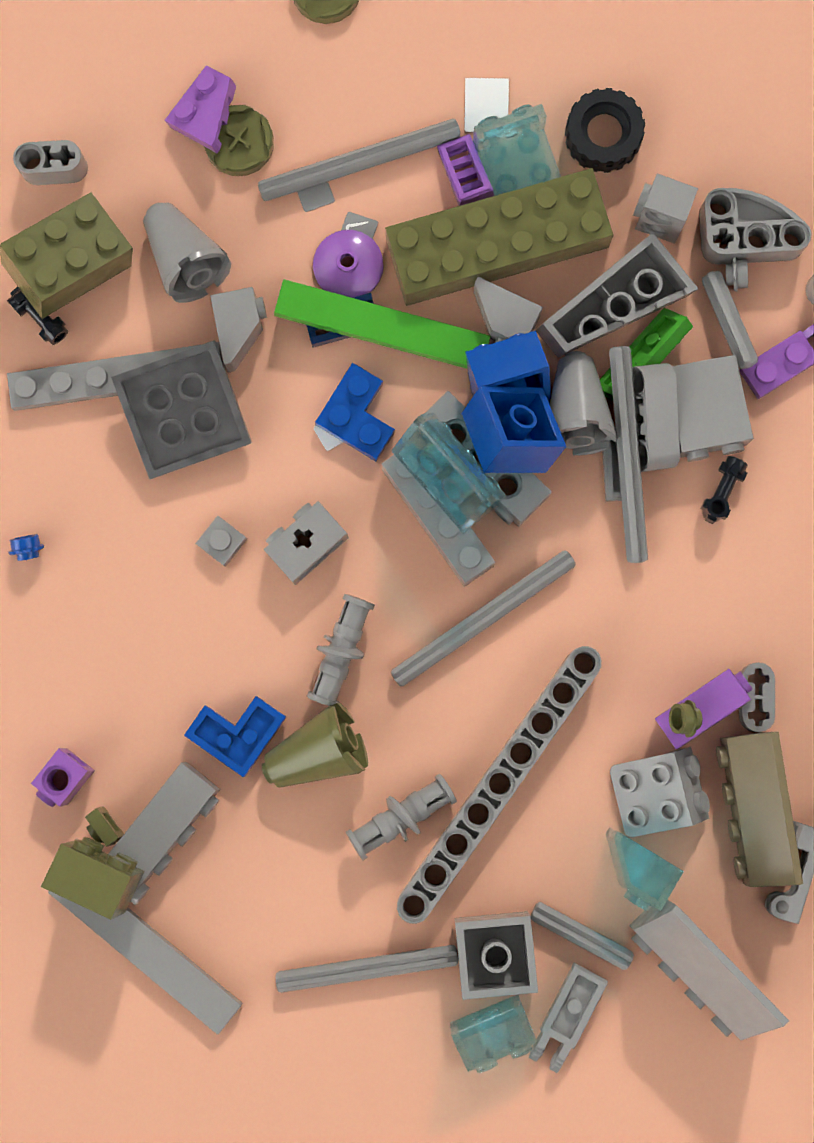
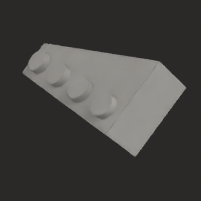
(626, 292)

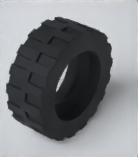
(610, 103)

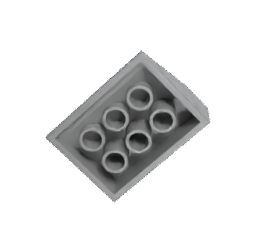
(706, 971)

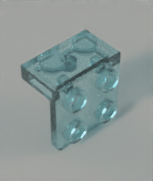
(515, 149)

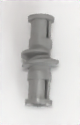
(341, 650)
(400, 816)

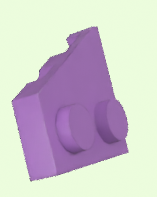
(204, 108)

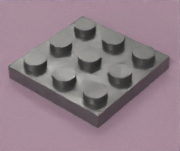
(181, 409)

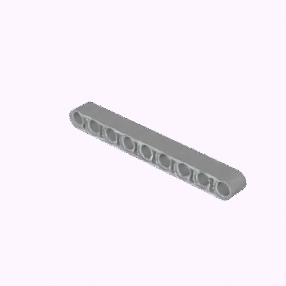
(495, 802)

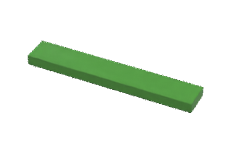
(376, 324)

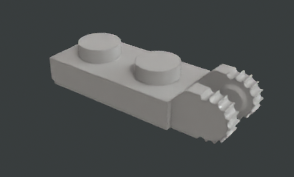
(569, 1014)

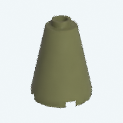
(317, 751)

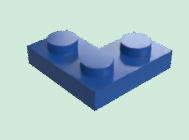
(347, 415)
(237, 744)

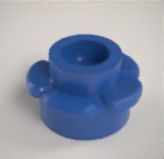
(25, 547)

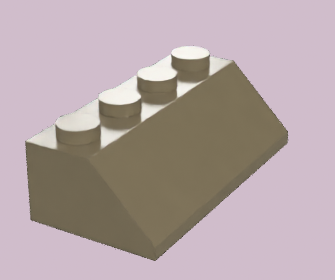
(759, 810)

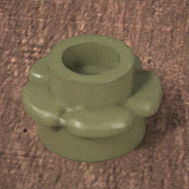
(685, 718)

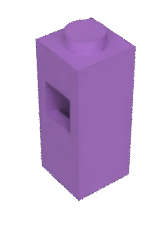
(715, 701)

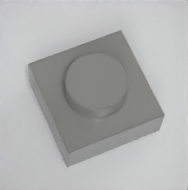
(221, 541)

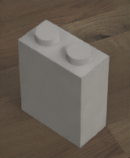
(711, 408)

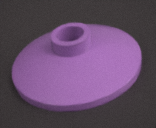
(352, 280)

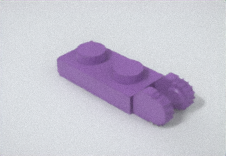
(780, 363)

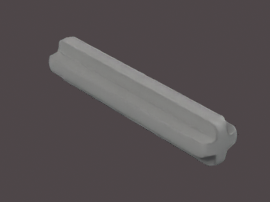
(729, 319)
(582, 936)

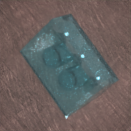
(447, 471)

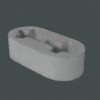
(766, 698)

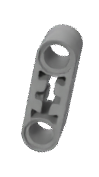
(657, 416)

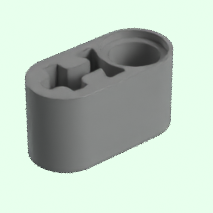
(49, 170)

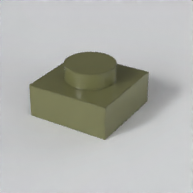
(103, 827)

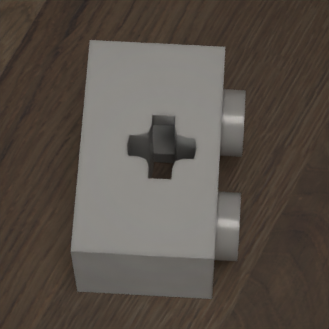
(325, 538)

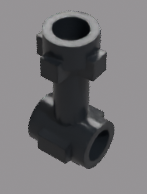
(52, 329)
(718, 507)

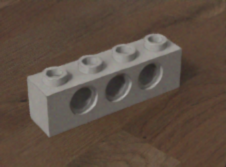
(530, 489)

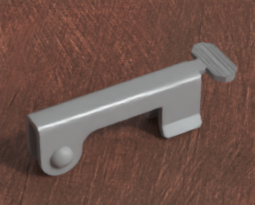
(790, 904)

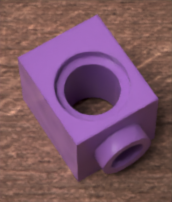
(77, 772)

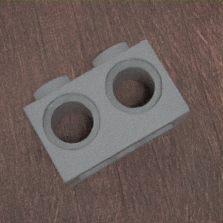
(664, 207)

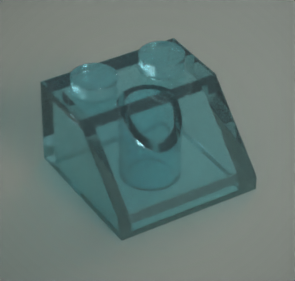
(641, 872)
(493, 1034)

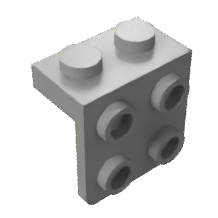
(660, 793)

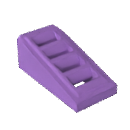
(472, 191)

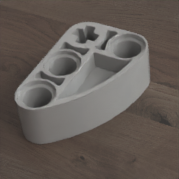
(748, 216)

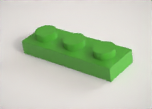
(653, 343)

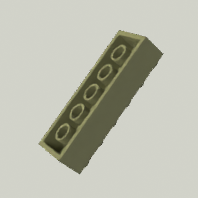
(499, 236)

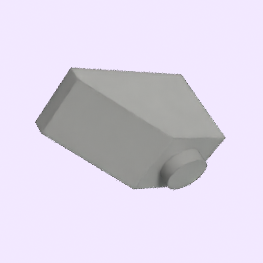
(505, 311)
(237, 323)

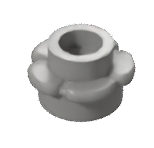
(737, 274)

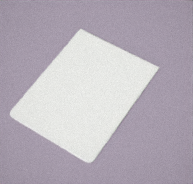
(484, 99)

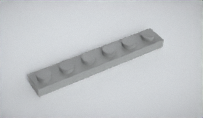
(77, 380)

